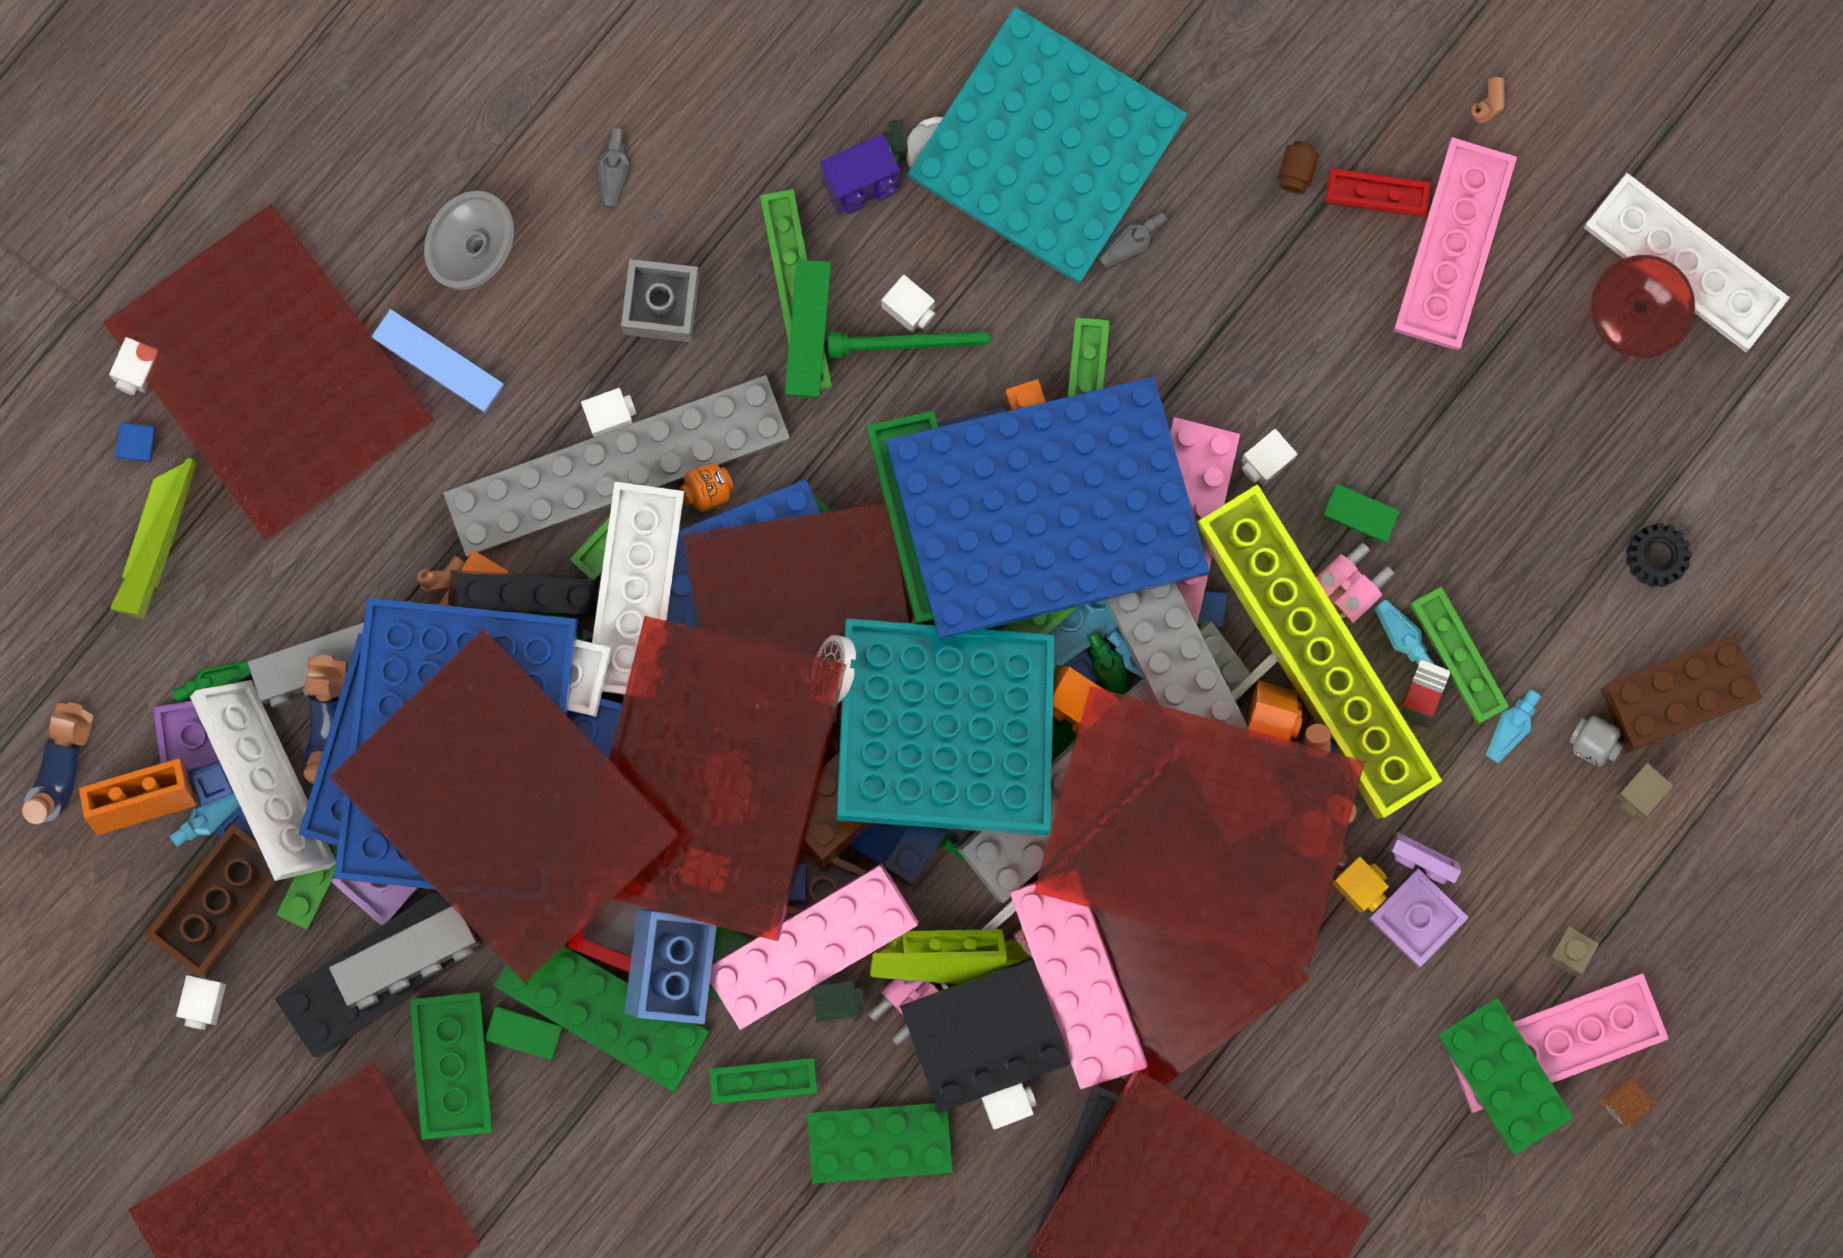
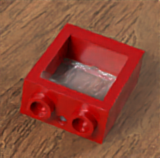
(612, 928)

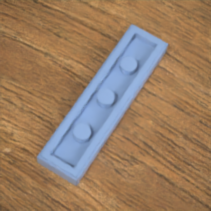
(437, 361)

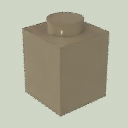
(1642, 792)
(1572, 951)

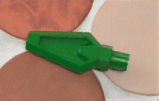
(1108, 665)
(213, 677)

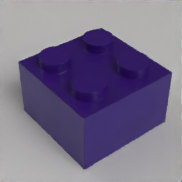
(860, 175)

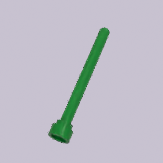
(841, 345)

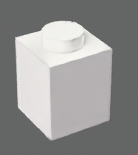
(909, 304)
(129, 370)
(608, 411)
(1268, 458)
(200, 1002)
(1009, 1105)

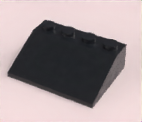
(985, 1035)

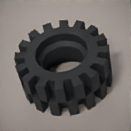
(1679, 555)

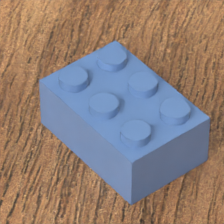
(670, 967)

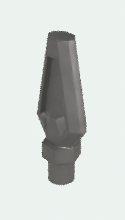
(612, 169)
(1131, 240)

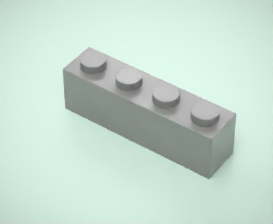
(285, 671)
(404, 956)

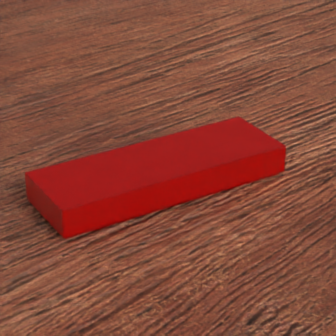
(1378, 192)

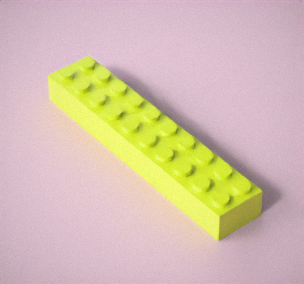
(1317, 650)

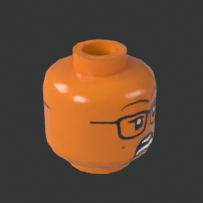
(707, 487)

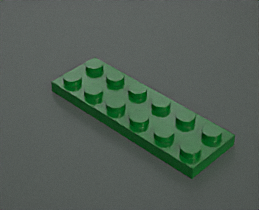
(877, 436)
(593, 1007)

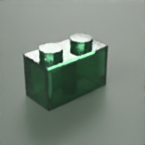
(837, 1002)

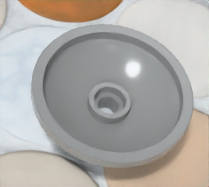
(469, 240)

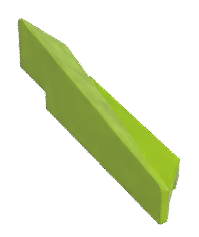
(153, 539)
(945, 955)

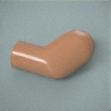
(1493, 103)
(438, 580)

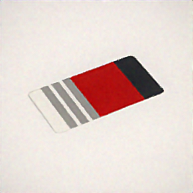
(1424, 693)

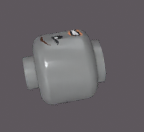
(1596, 741)

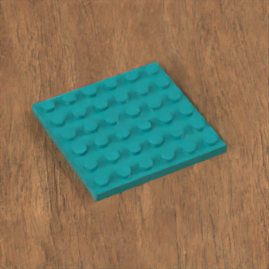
(1047, 145)
(947, 729)

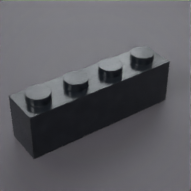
(521, 592)

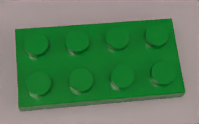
(451, 1066)
(1505, 1076)
(879, 1143)

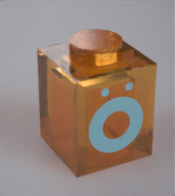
(1627, 1102)

